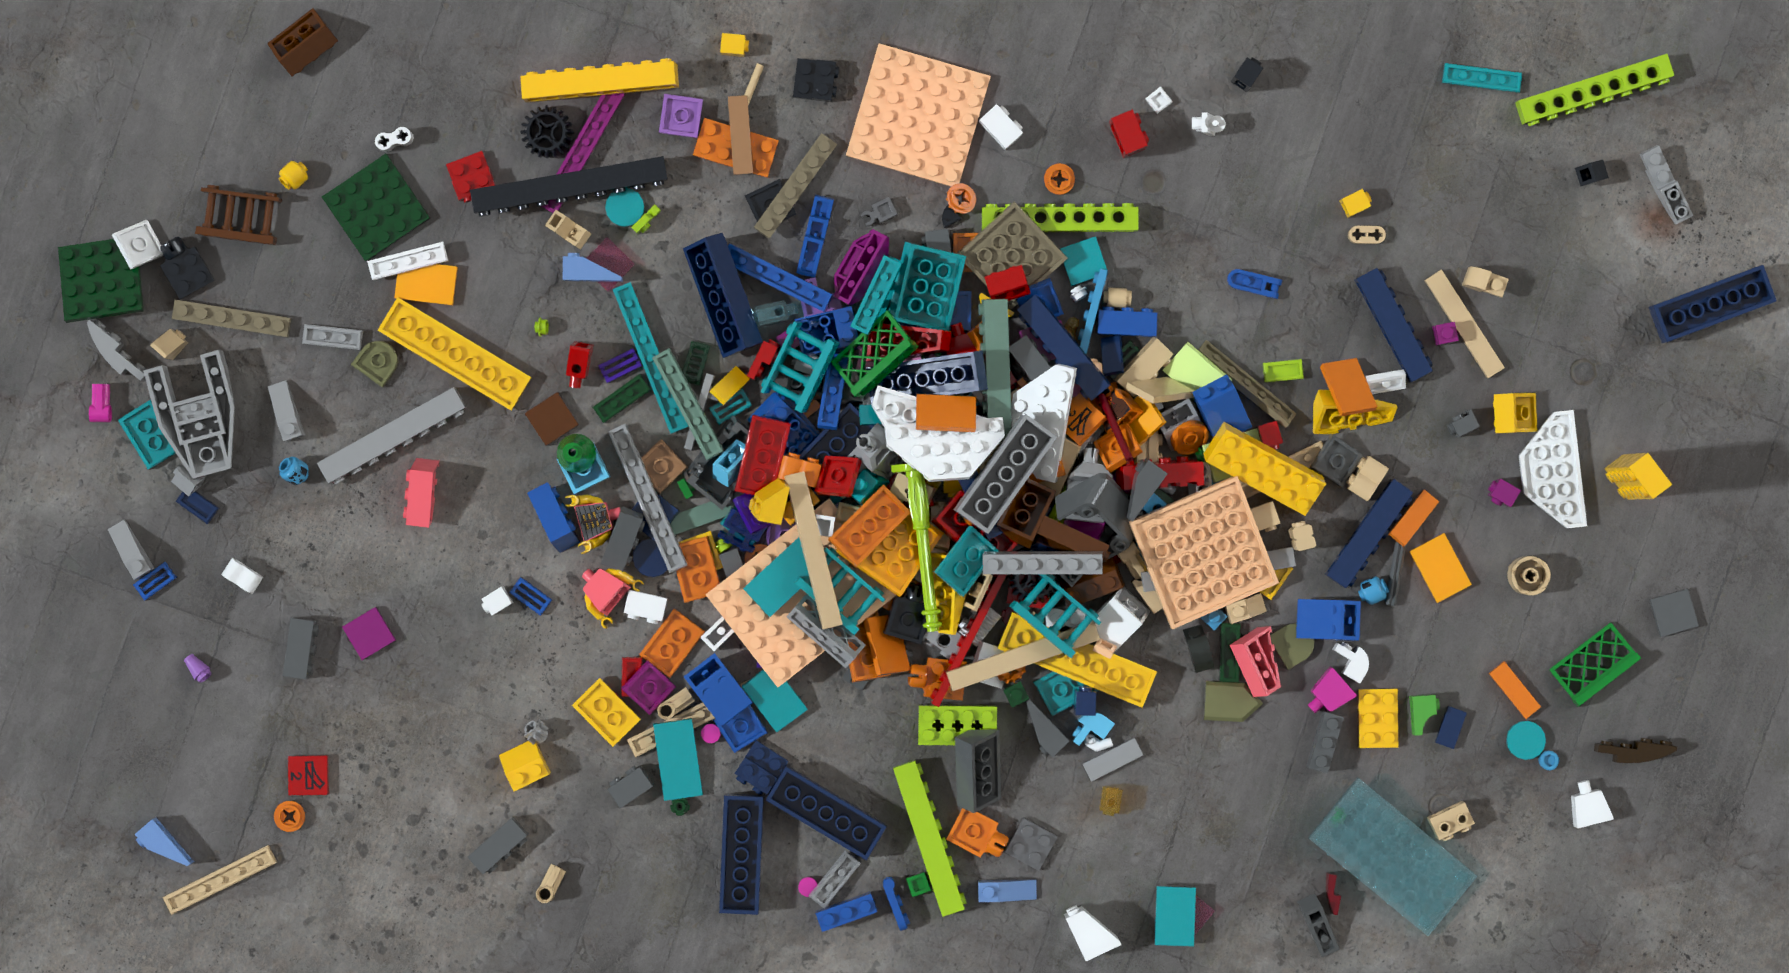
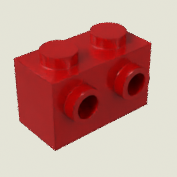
(1008, 283)

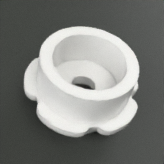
(1078, 293)

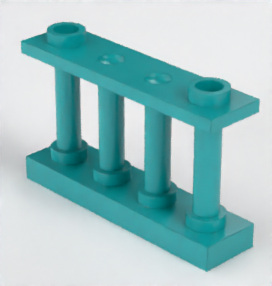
(878, 295)
(811, 382)
(850, 622)
(1052, 632)

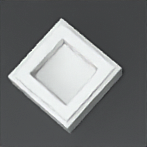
(1158, 100)

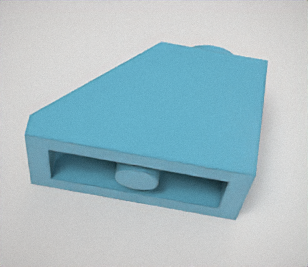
(728, 464)

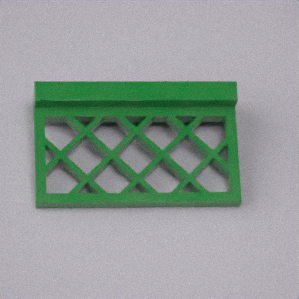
(887, 363)
(1606, 677)

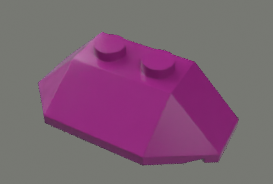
(860, 266)

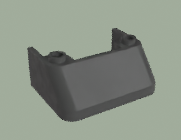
(1102, 497)

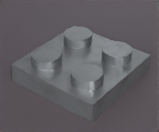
(1031, 844)

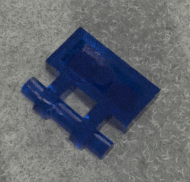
(736, 524)

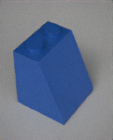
(1221, 403)

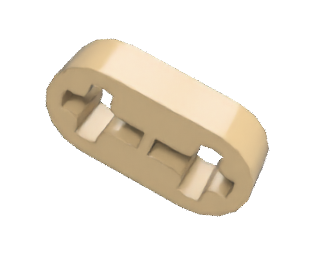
(1365, 239)

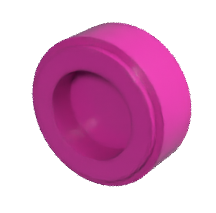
(710, 733)
(807, 885)

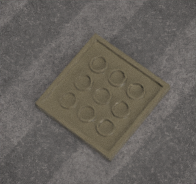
(1010, 242)

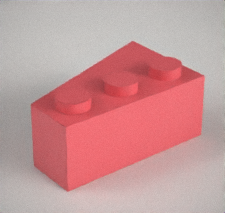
(420, 492)
(1257, 662)

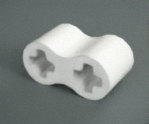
(394, 139)
(242, 575)

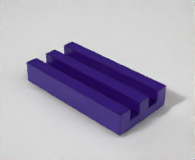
(605, 372)

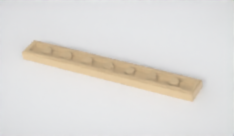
(813, 550)
(1015, 658)
(646, 740)

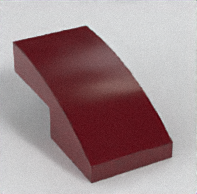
(1332, 898)

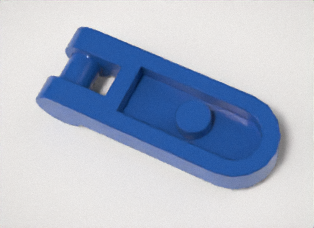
(1254, 283)
(895, 903)

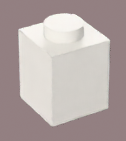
(496, 601)

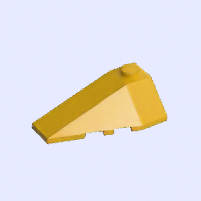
(1328, 420)
(946, 599)

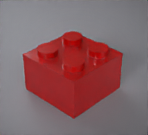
(1128, 133)

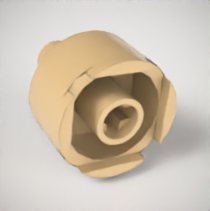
(1537, 582)

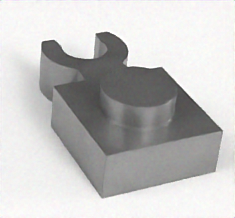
(882, 210)

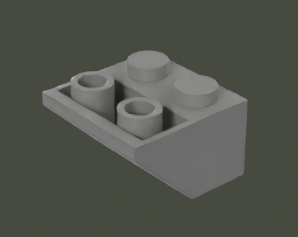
(1176, 416)

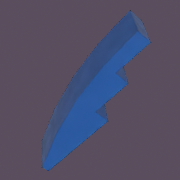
(815, 236)

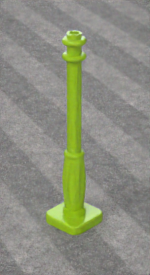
(920, 517)

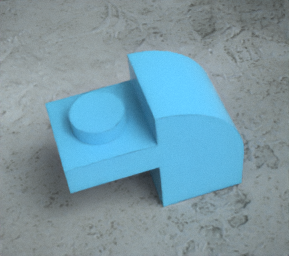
(1098, 724)

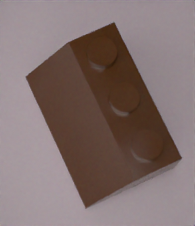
(302, 42)
(1026, 512)
(1095, 585)

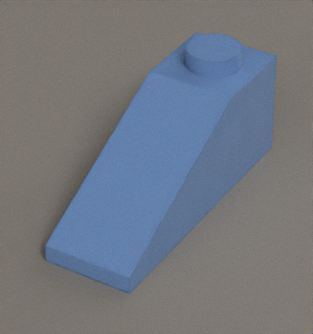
(581, 269)
(159, 840)
(1006, 890)

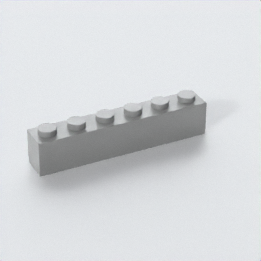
(1043, 562)

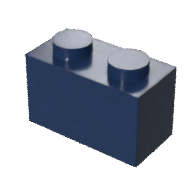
(1085, 701)

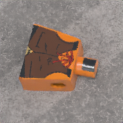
(1122, 406)

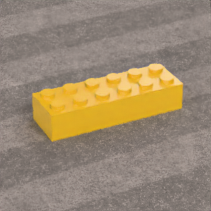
(1264, 468)
(1637, 476)

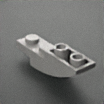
(1665, 185)
(109, 346)

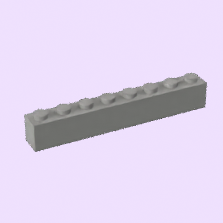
(392, 435)

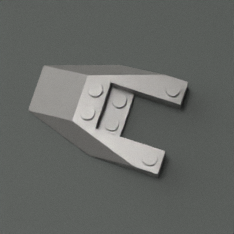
(199, 426)

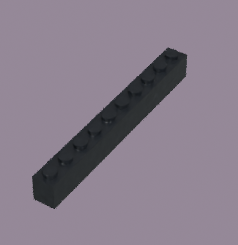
(567, 185)

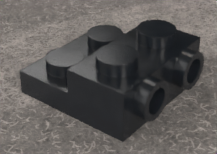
(815, 80)

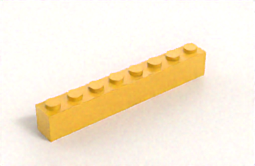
(599, 81)

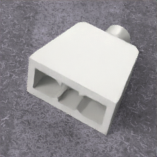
(1589, 806)

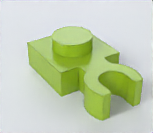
(642, 224)

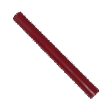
(1115, 427)

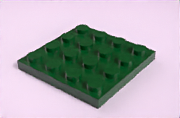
(375, 207)
(98, 282)

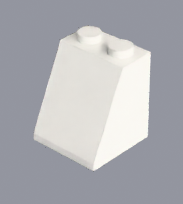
(1120, 617)
(1090, 933)

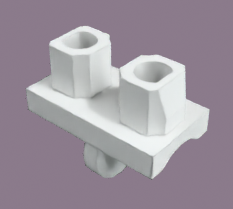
(1208, 124)

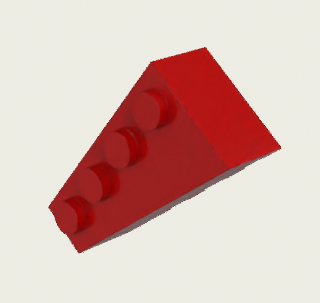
(928, 340)
(1178, 471)

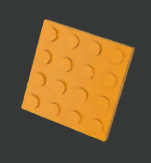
(897, 557)

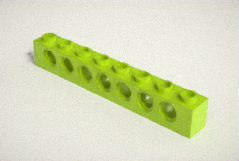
(1660, 65)
(1129, 212)

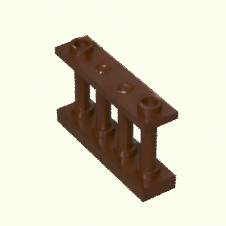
(226, 231)

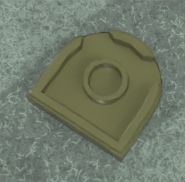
(377, 361)
(1289, 648)

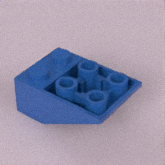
(827, 326)
(800, 432)
(1328, 619)
(718, 689)

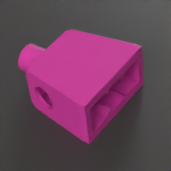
(1330, 692)

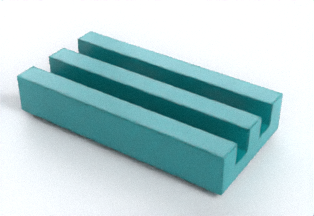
(745, 398)

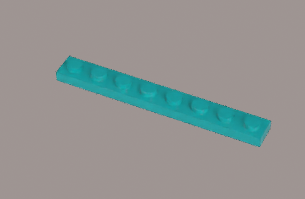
(647, 349)

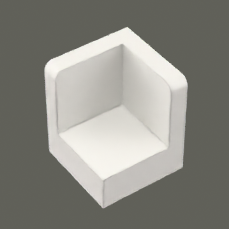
(825, 525)

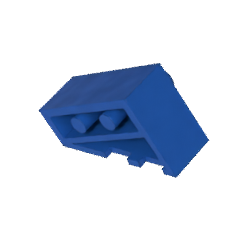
(553, 517)

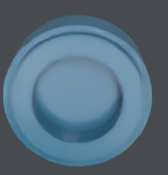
(1548, 760)

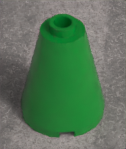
(584, 455)

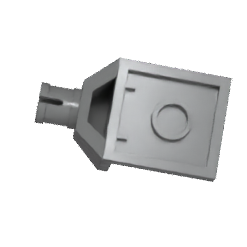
(875, 454)
(1084, 471)

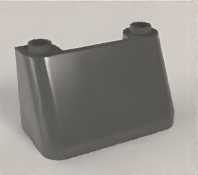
(700, 471)

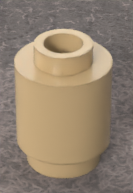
(1117, 297)

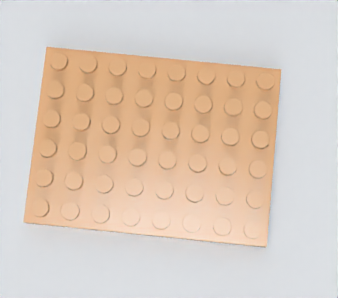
(775, 640)

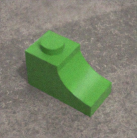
(1421, 709)

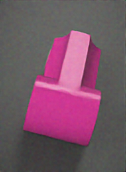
(100, 409)

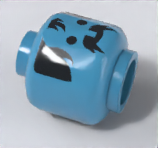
(293, 470)
(1373, 590)

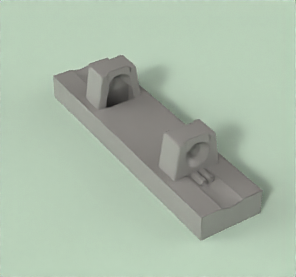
(703, 398)

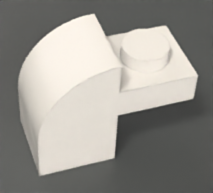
(1357, 664)

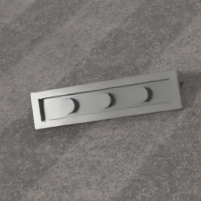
(834, 645)

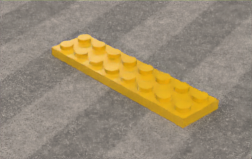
(454, 353)
(1113, 676)

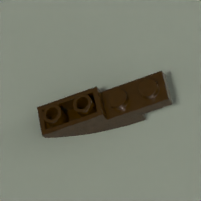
(1642, 752)

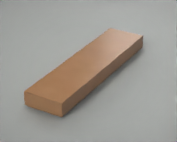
(740, 135)

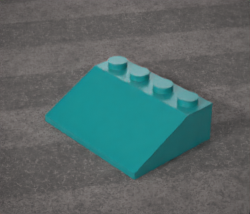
(926, 286)

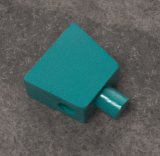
(866, 485)

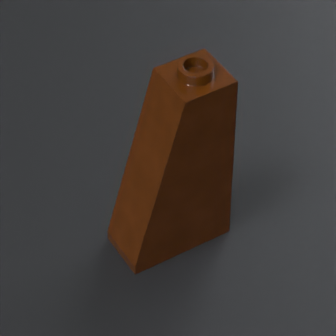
(1068, 539)

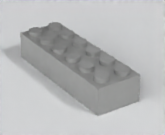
(1005, 473)

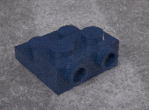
(760, 768)

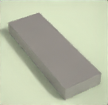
(332, 337)
(1112, 759)
(834, 879)

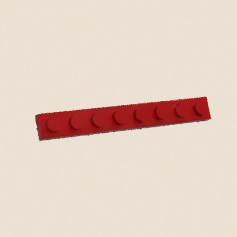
(965, 641)

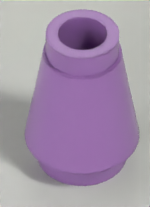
(197, 668)

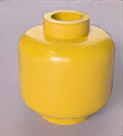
(293, 175)

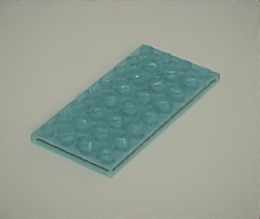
(1392, 856)

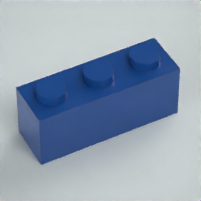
(1127, 322)
(846, 911)

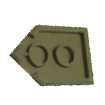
(1229, 701)

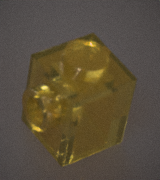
(1110, 800)

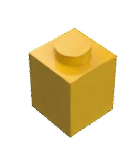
(734, 45)
(1356, 203)

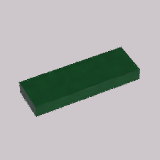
(621, 398)
(1228, 664)

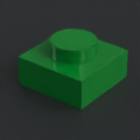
(686, 488)
(918, 884)

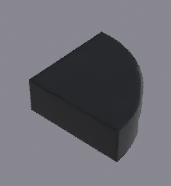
(949, 217)

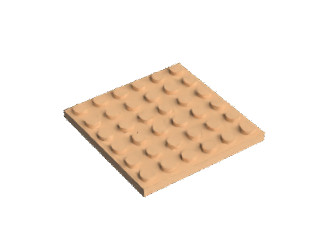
(918, 115)
(1203, 552)

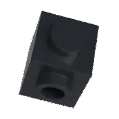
(1591, 173)

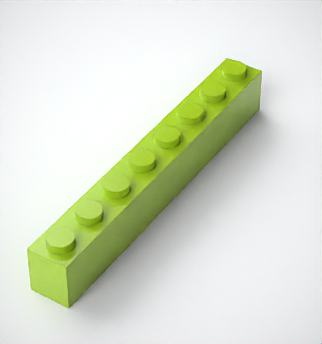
(928, 837)

